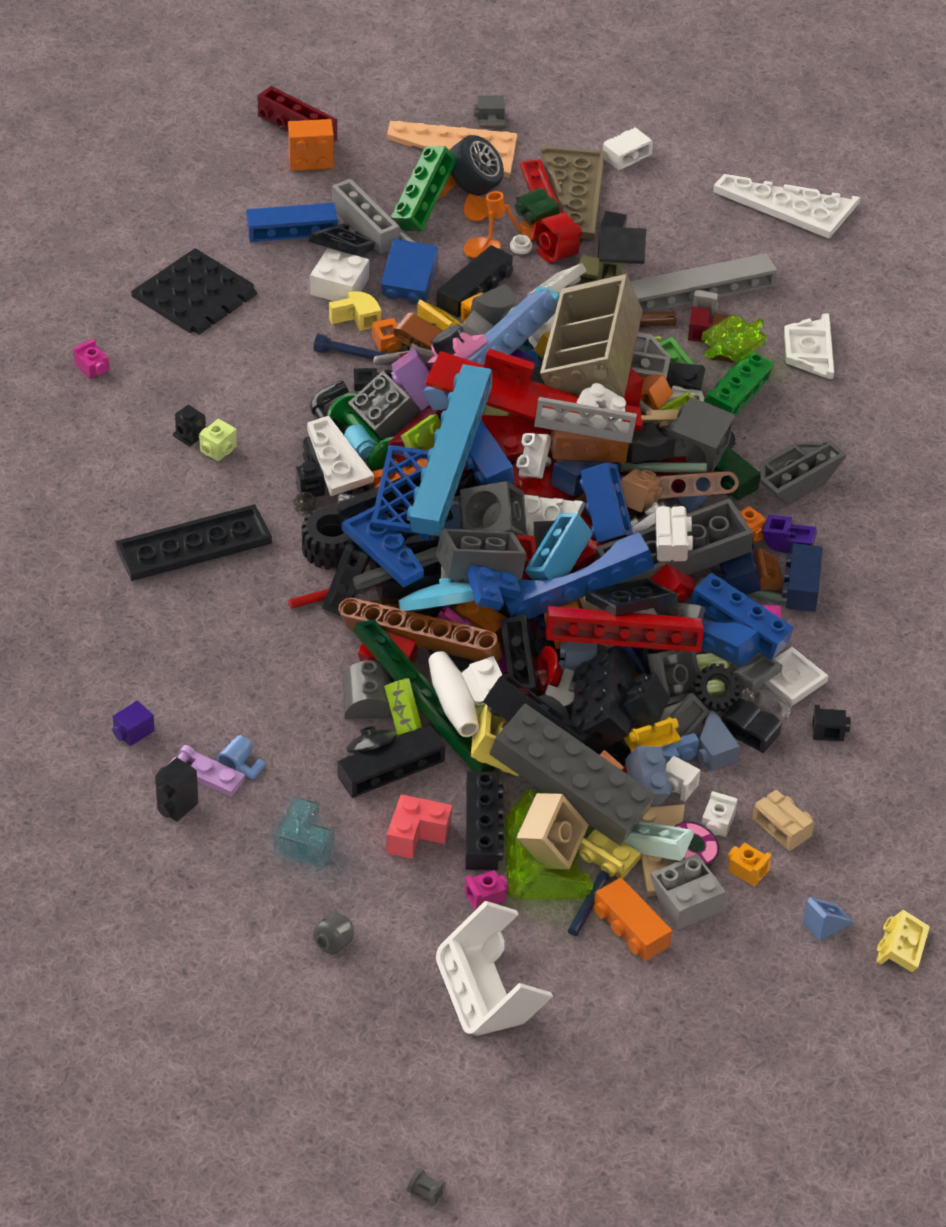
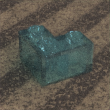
(301, 837)

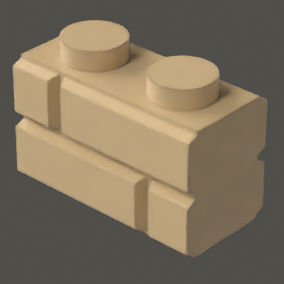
(783, 820)

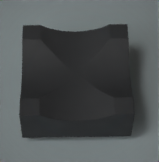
(650, 445)

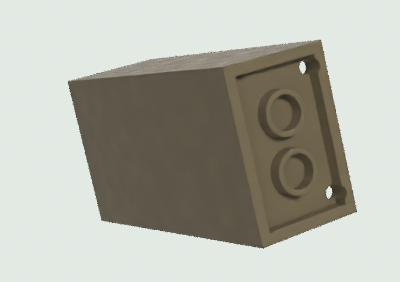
(593, 336)

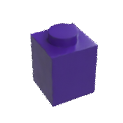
(133, 723)

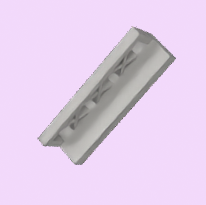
(585, 424)

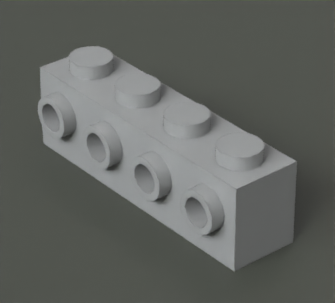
(364, 215)

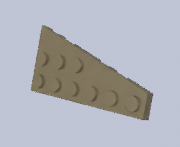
(577, 183)

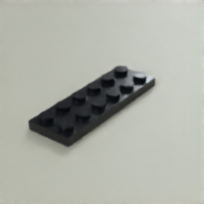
(193, 542)

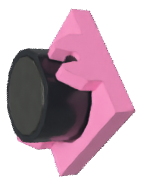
(455, 342)

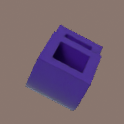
(781, 533)

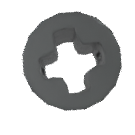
(426, 1186)

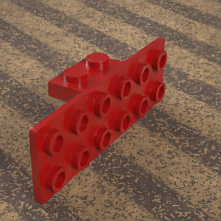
(511, 380)

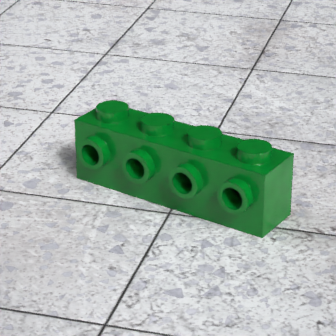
(424, 188)
(740, 383)

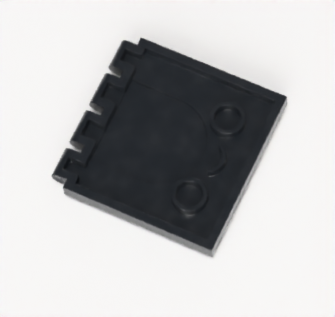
(195, 292)

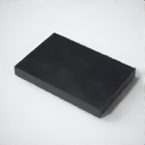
(631, 597)

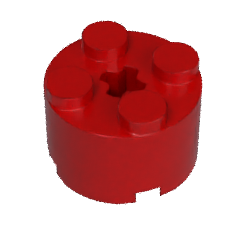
(556, 237)

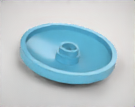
(441, 594)

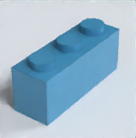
(559, 548)

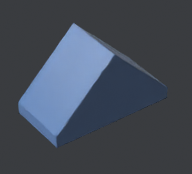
(824, 918)

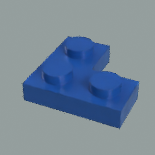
(490, 586)

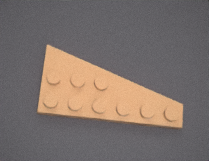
(433, 135)

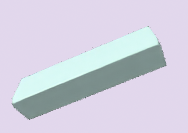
(660, 840)

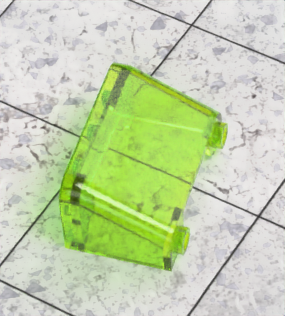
(526, 876)

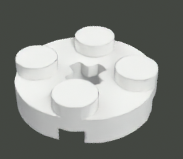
(600, 396)

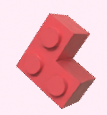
(417, 820)

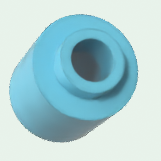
(359, 440)

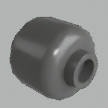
(333, 933)

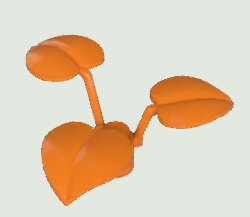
(492, 206)

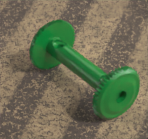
(346, 415)

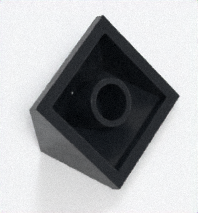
(622, 245)

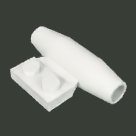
(461, 691)

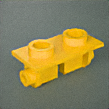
(659, 735)

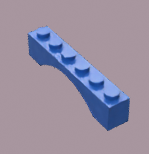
(623, 560)
(730, 641)

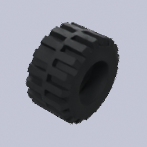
(323, 537)

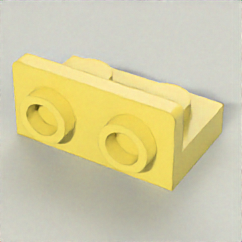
(608, 855)
(903, 940)

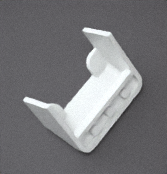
(472, 978)

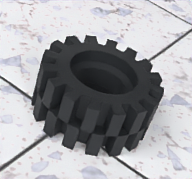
(727, 677)

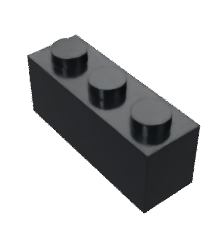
(521, 652)

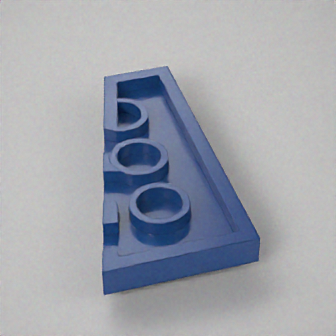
(384, 547)

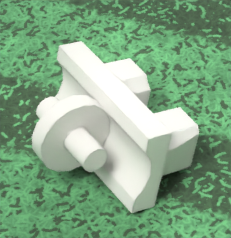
(534, 456)

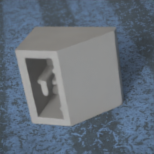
(688, 891)

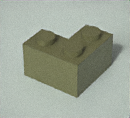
(599, 270)

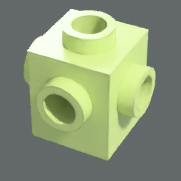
(218, 440)

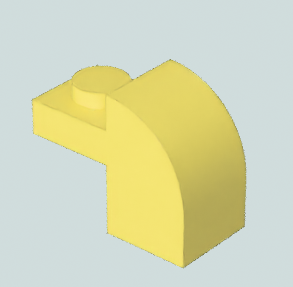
(358, 307)

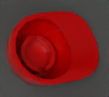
(549, 668)

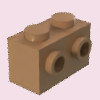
(641, 489)

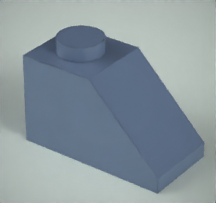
(716, 744)

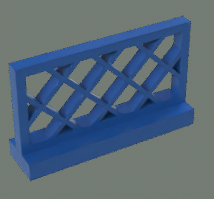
(397, 522)

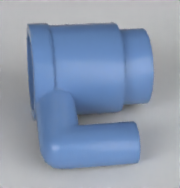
(236, 754)

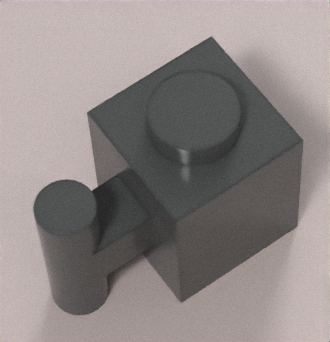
(490, 111)

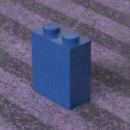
(409, 270)

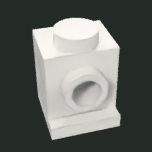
(682, 777)
(719, 813)

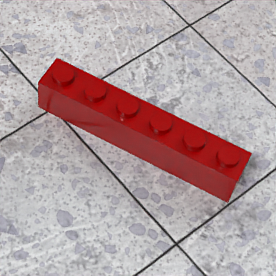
(624, 630)

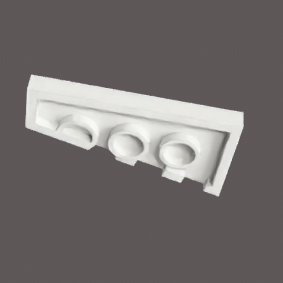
(338, 459)

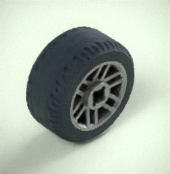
(477, 165)

